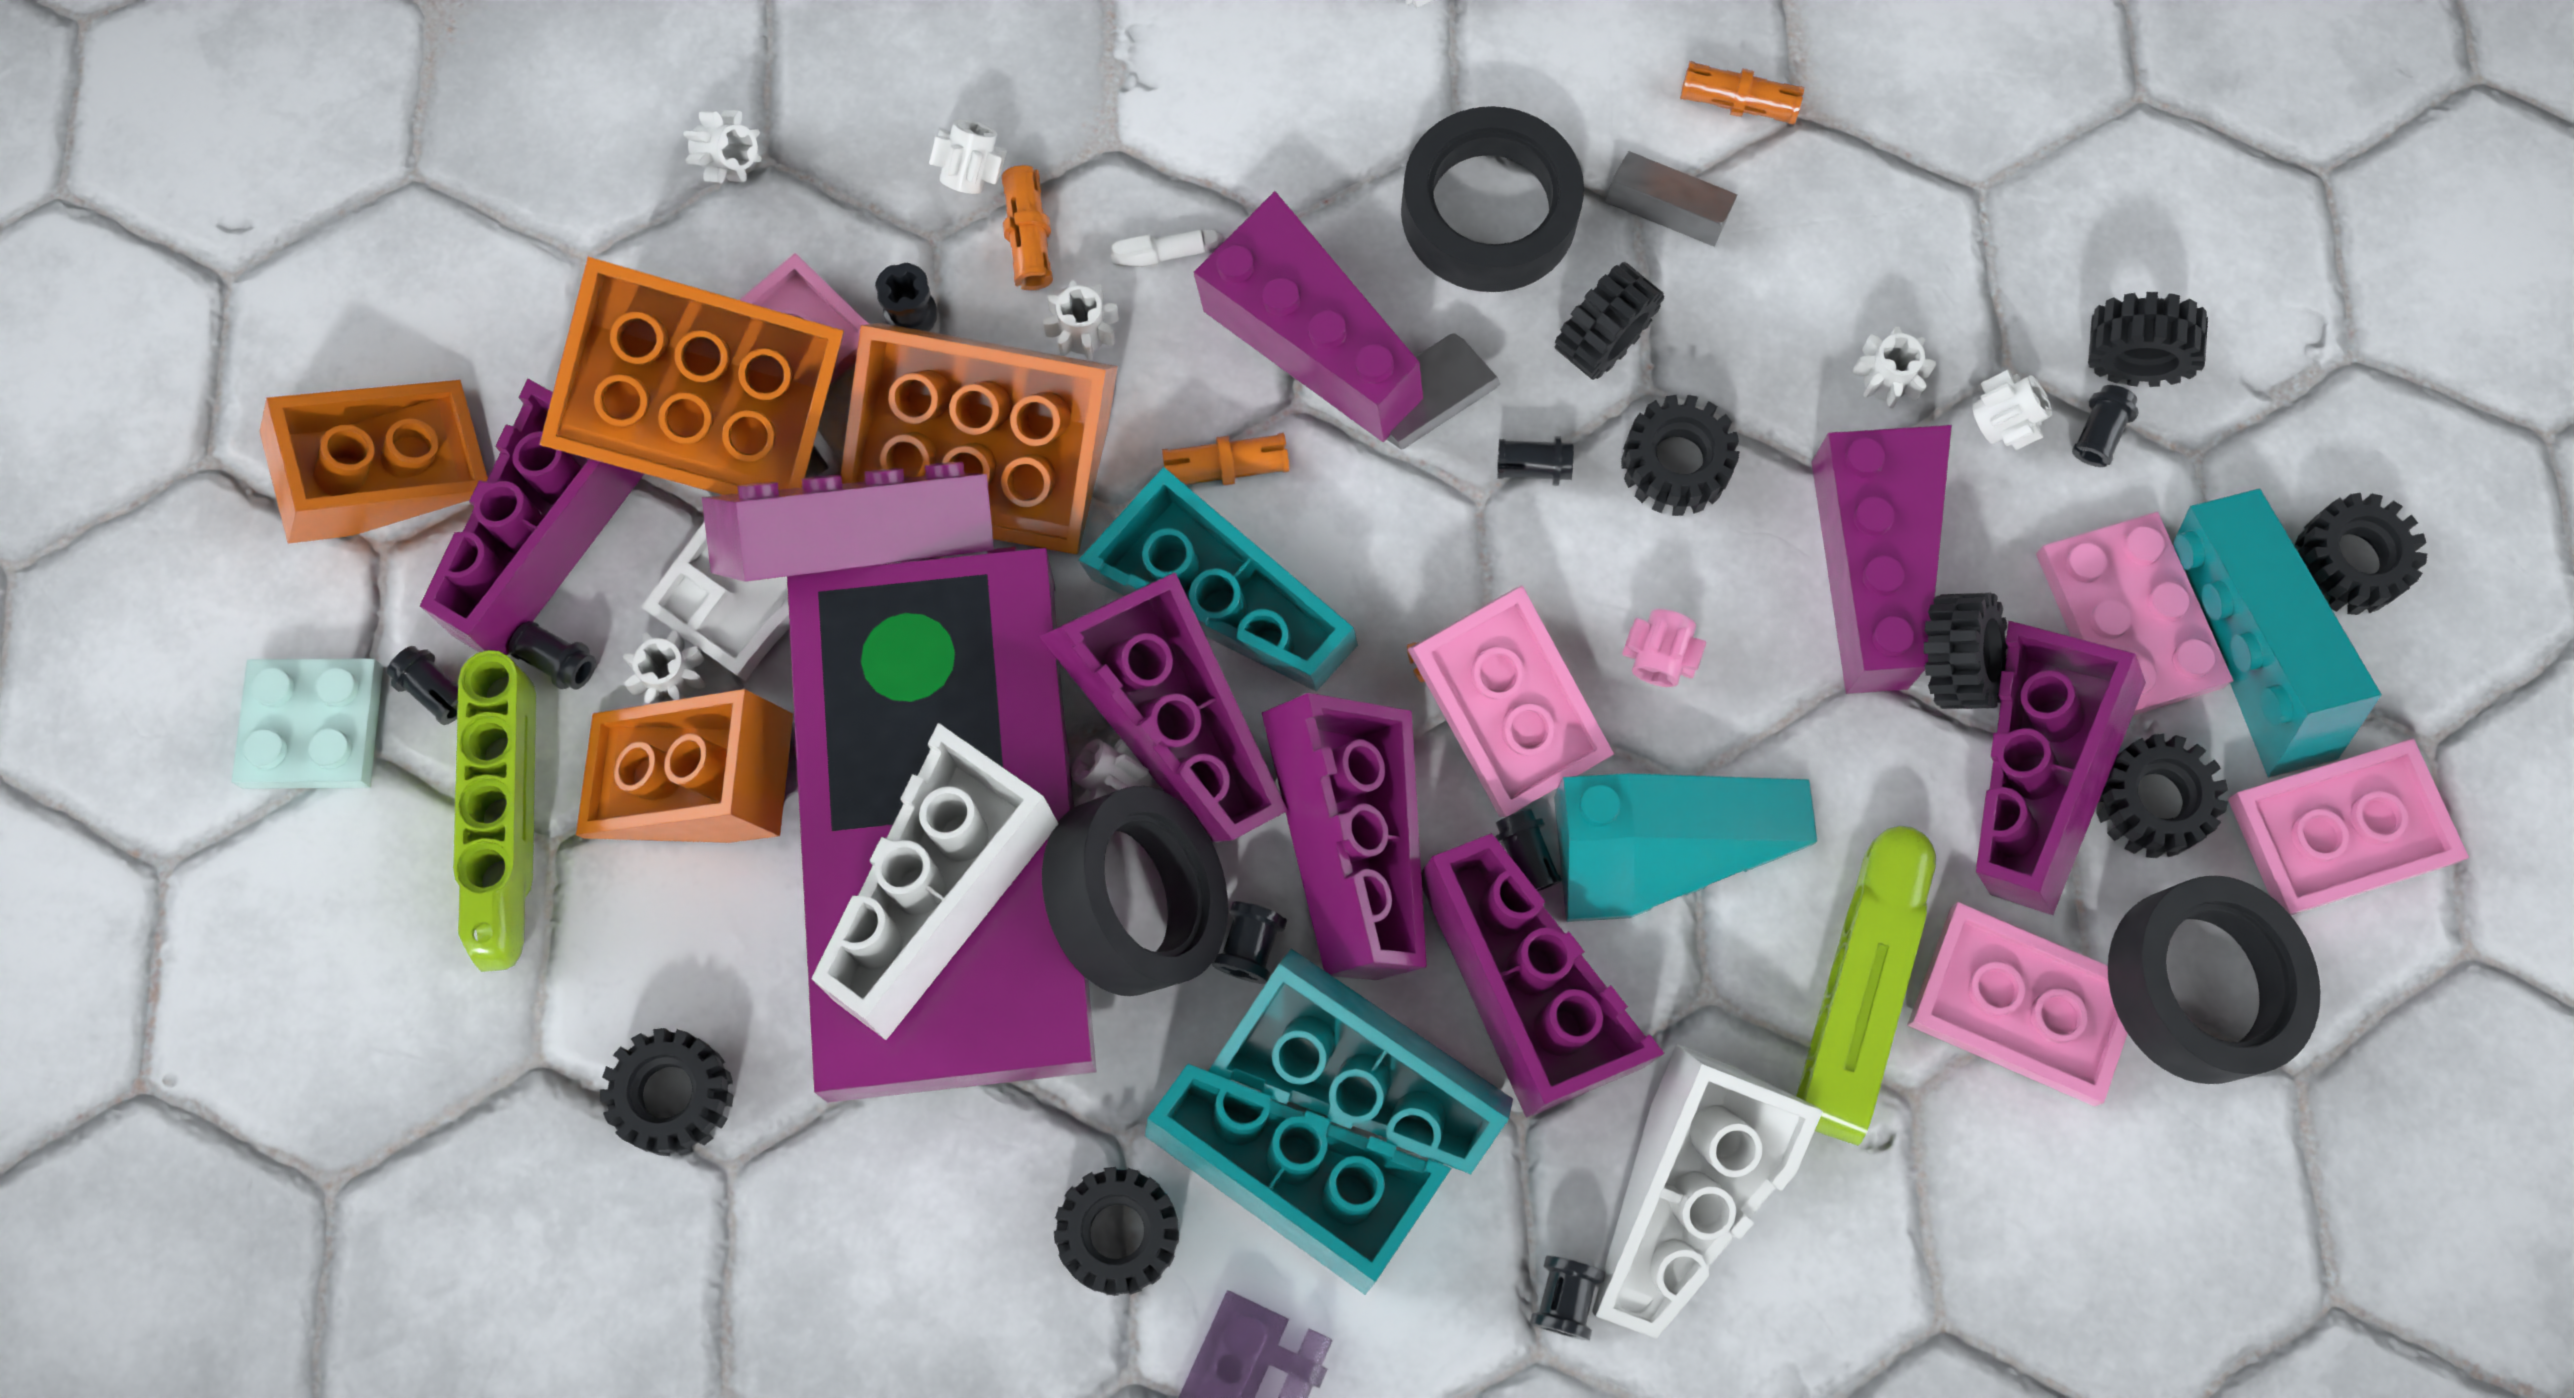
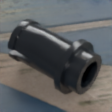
(2109, 415)
(1535, 460)
(565, 662)
(416, 673)
(1527, 848)

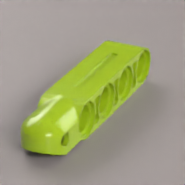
(499, 909)
(1868, 983)

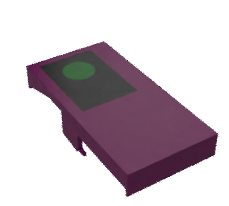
(872, 675)

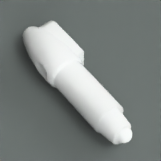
(1149, 251)

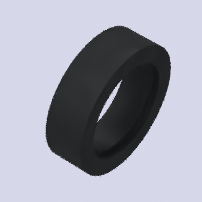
(1501, 134)
(1081, 906)
(2275, 949)

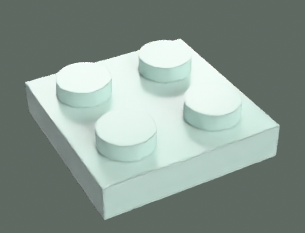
(308, 723)

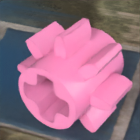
(1664, 648)

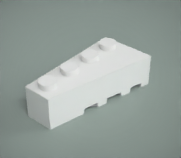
(932, 880)

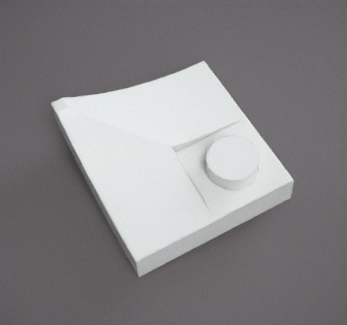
(719, 614)

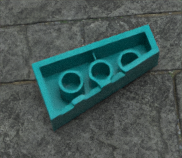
(1229, 581)
(2278, 635)
(1361, 1068)
(1298, 1173)

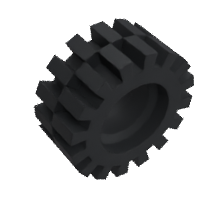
(1609, 320)
(2148, 339)
(1694, 425)
(2385, 534)
(1965, 650)
(2187, 773)
(631, 1074)
(1075, 1223)

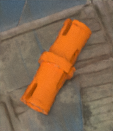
(1742, 92)
(1026, 227)
(1228, 459)

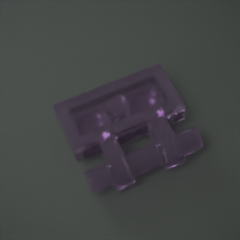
(1243, 1346)

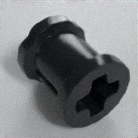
(906, 297)
(1249, 942)
(1567, 1297)

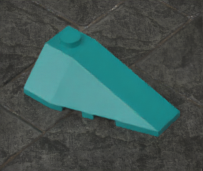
(1662, 836)

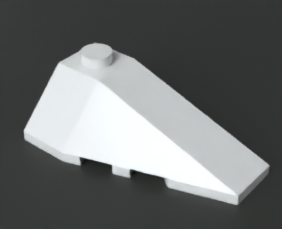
(1700, 1173)

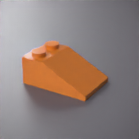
(369, 456)
(687, 770)

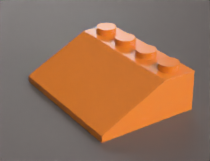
(689, 383)
(997, 408)

